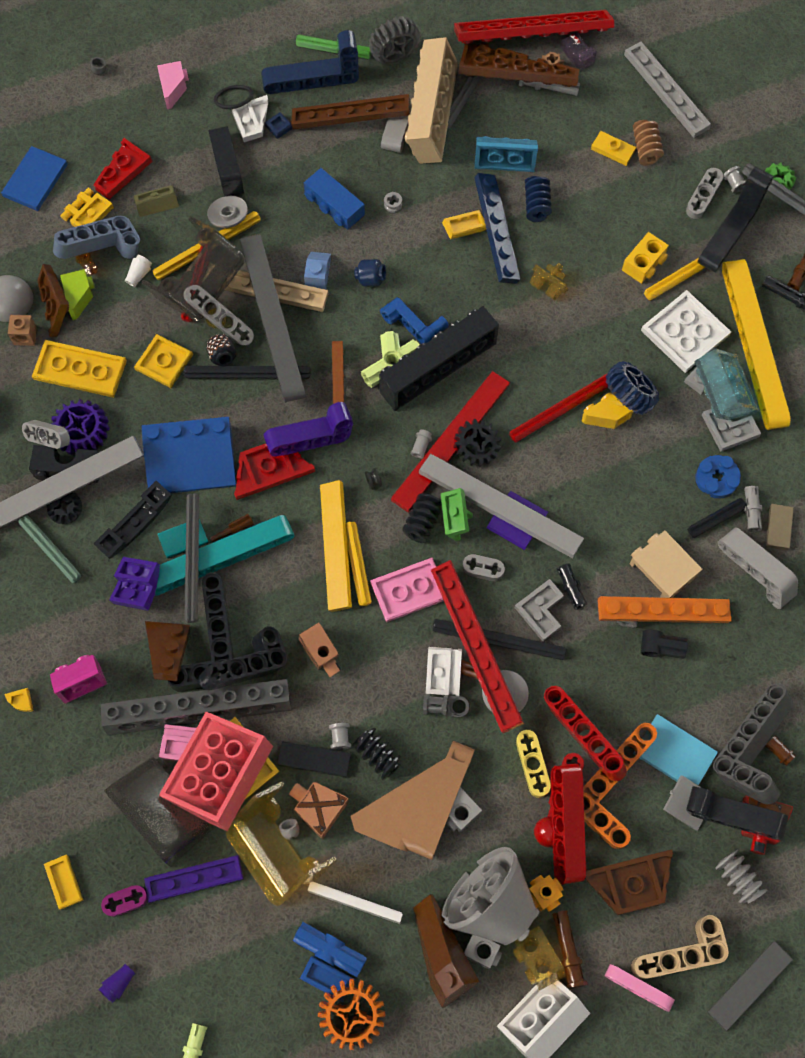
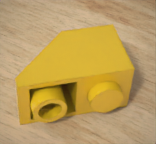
(606, 413)

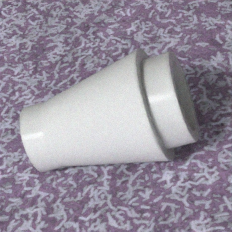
(139, 268)

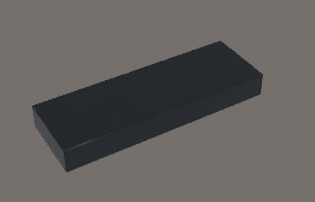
(314, 759)

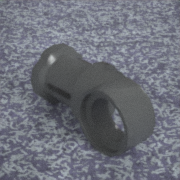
(446, 705)

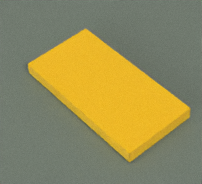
(79, 368)

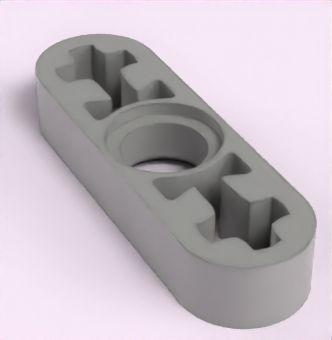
(704, 185)
(55, 435)

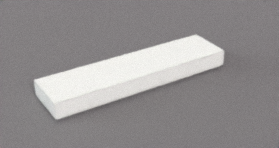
(355, 902)

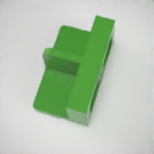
(455, 513)

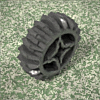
(394, 40)

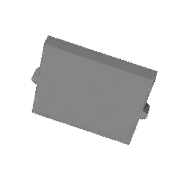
(678, 803)

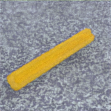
(673, 280)
(357, 564)

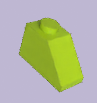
(77, 291)

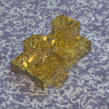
(556, 286)

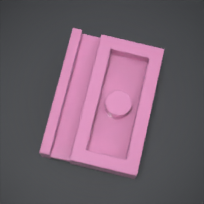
(175, 741)

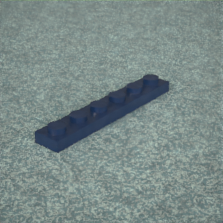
(497, 228)

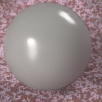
(15, 297)

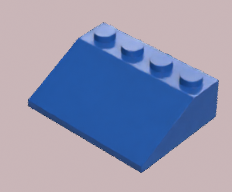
(190, 454)

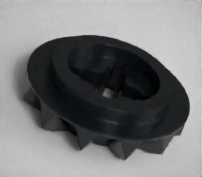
(73, 510)

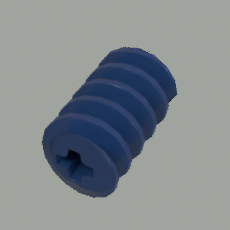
(537, 198)

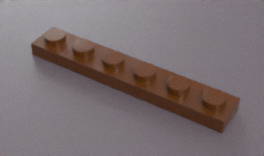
(351, 111)

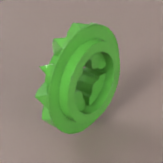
(789, 177)

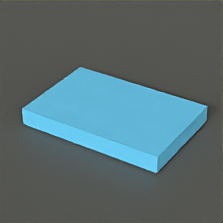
(677, 752)

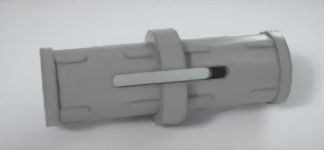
(753, 508)

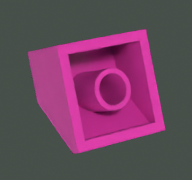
(78, 678)

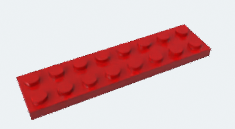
(533, 25)

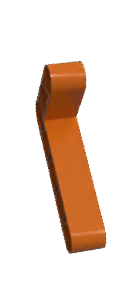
(594, 798)

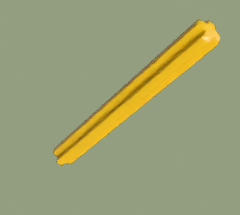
(190, 254)

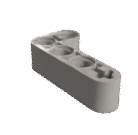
(777, 579)

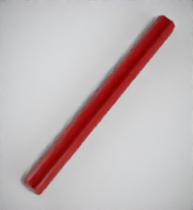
(559, 409)

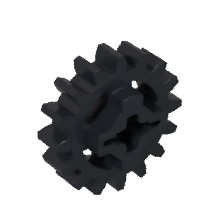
(483, 435)

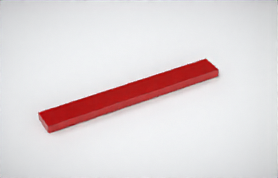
(444, 448)
(477, 647)

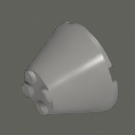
(492, 900)

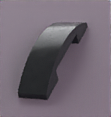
(135, 522)

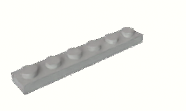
(667, 89)

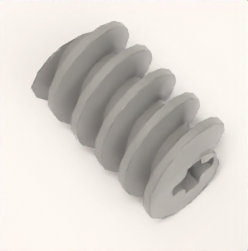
(740, 878)

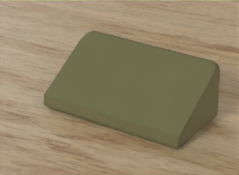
(156, 201)

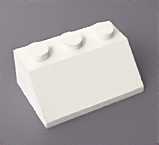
(543, 1020)

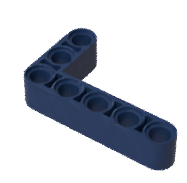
(316, 73)

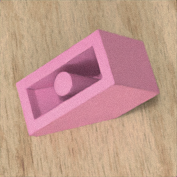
(172, 82)

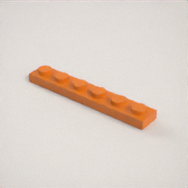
(664, 609)

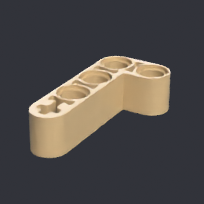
(678, 955)

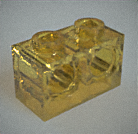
(542, 956)

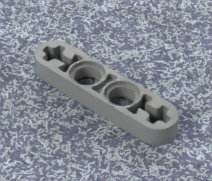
(220, 313)

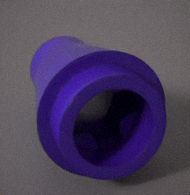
(116, 984)

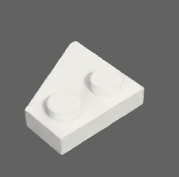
(251, 118)

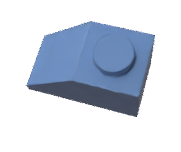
(317, 270)

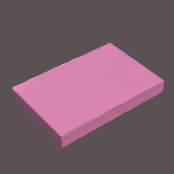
(407, 590)

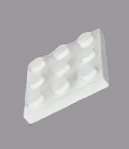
(685, 331)

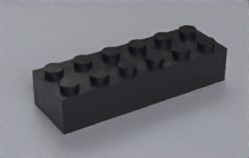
(438, 358)

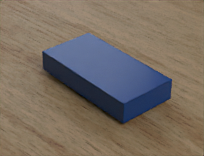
(324, 976)

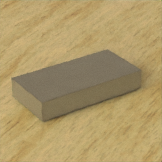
(779, 527)

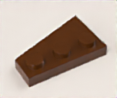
(54, 297)
(167, 648)

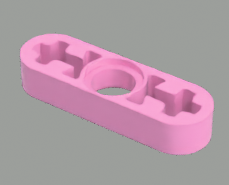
(639, 987)

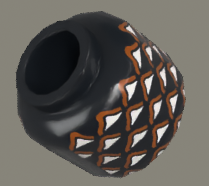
(221, 350)

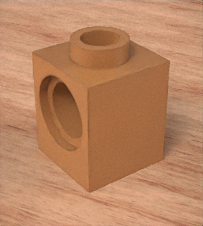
(22, 330)

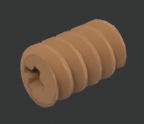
(648, 142)

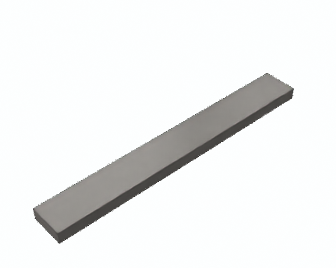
(69, 480)
(502, 506)

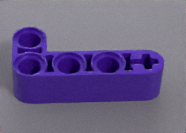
(311, 433)

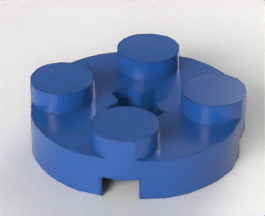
(711, 485)

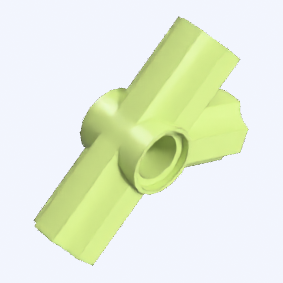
(390, 353)

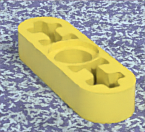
(544, 779)

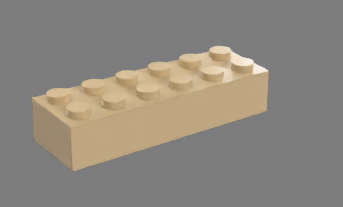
(432, 101)

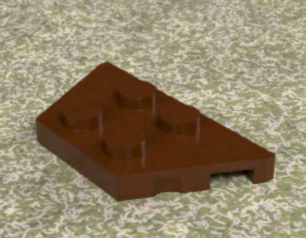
(633, 883)

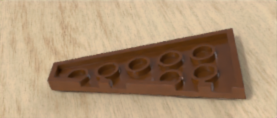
(513, 65)

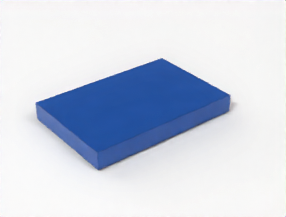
(34, 178)

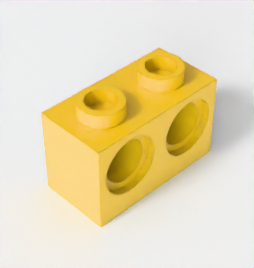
(642, 256)

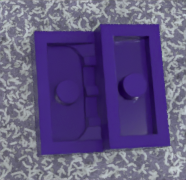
(509, 531)
(135, 583)

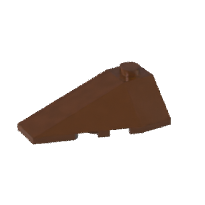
(445, 961)

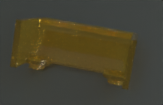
(268, 853)

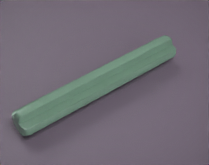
(49, 548)

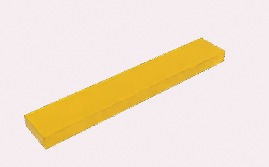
(335, 546)

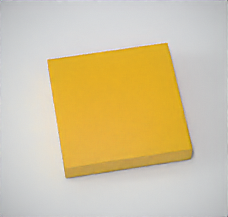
(163, 360)

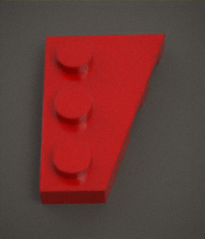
(123, 168)

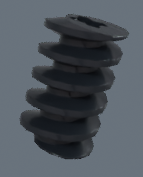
(420, 517)
(377, 753)

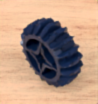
(632, 387)

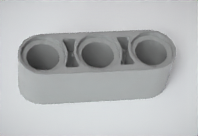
(394, 133)

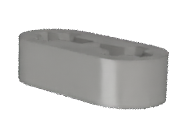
(484, 562)

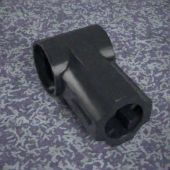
(656, 644)

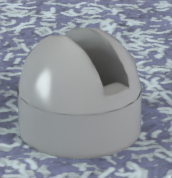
(289, 828)

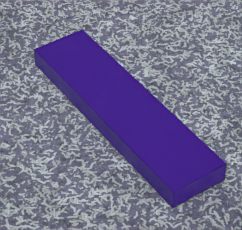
(193, 878)

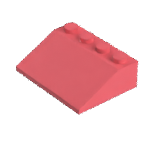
(216, 770)

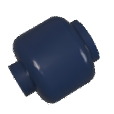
(370, 272)

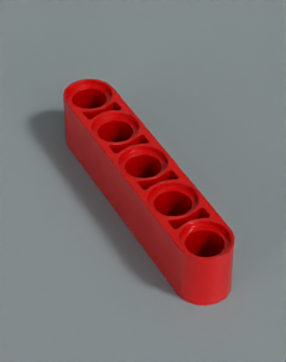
(589, 742)
(568, 823)

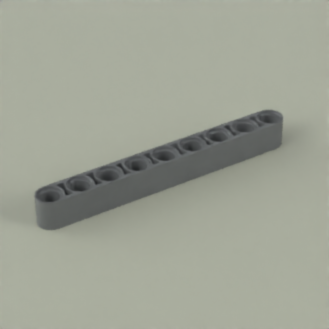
(272, 318)

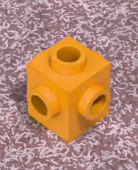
(541, 901)

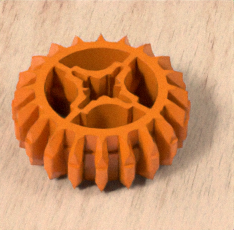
(363, 1018)

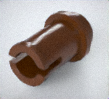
(780, 750)

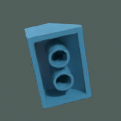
(506, 154)

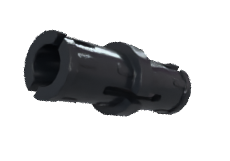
(572, 586)

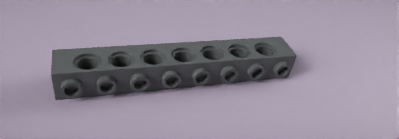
(191, 706)

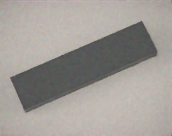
(749, 985)

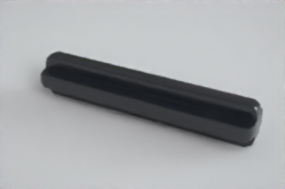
(716, 518)

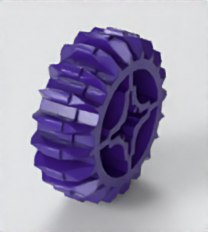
(91, 415)

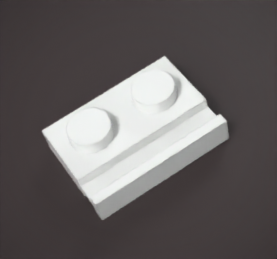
(443, 671)

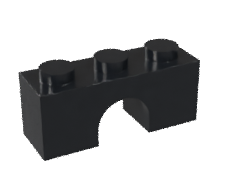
(46, 463)

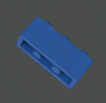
(334, 199)

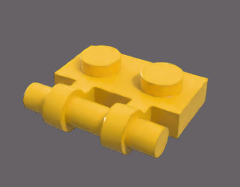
(92, 211)

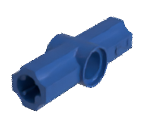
(329, 949)

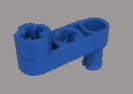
(399, 311)

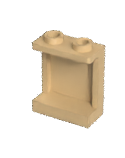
(666, 564)

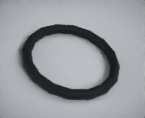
(235, 105)

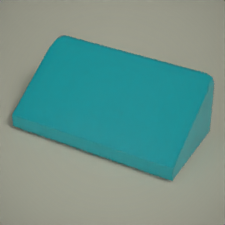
(174, 539)

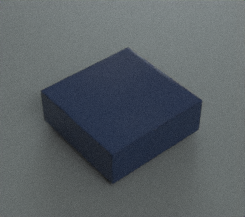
(278, 125)

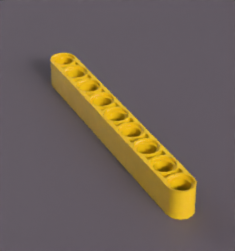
(756, 344)

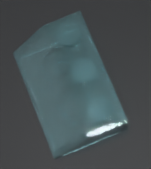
(726, 385)

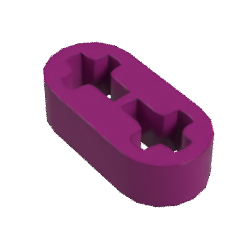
(122, 895)

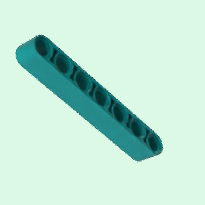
(227, 552)

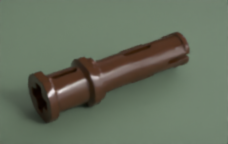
(571, 961)

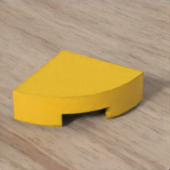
(20, 700)

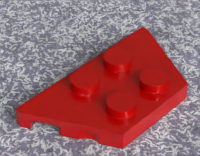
(262, 471)

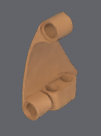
(418, 809)

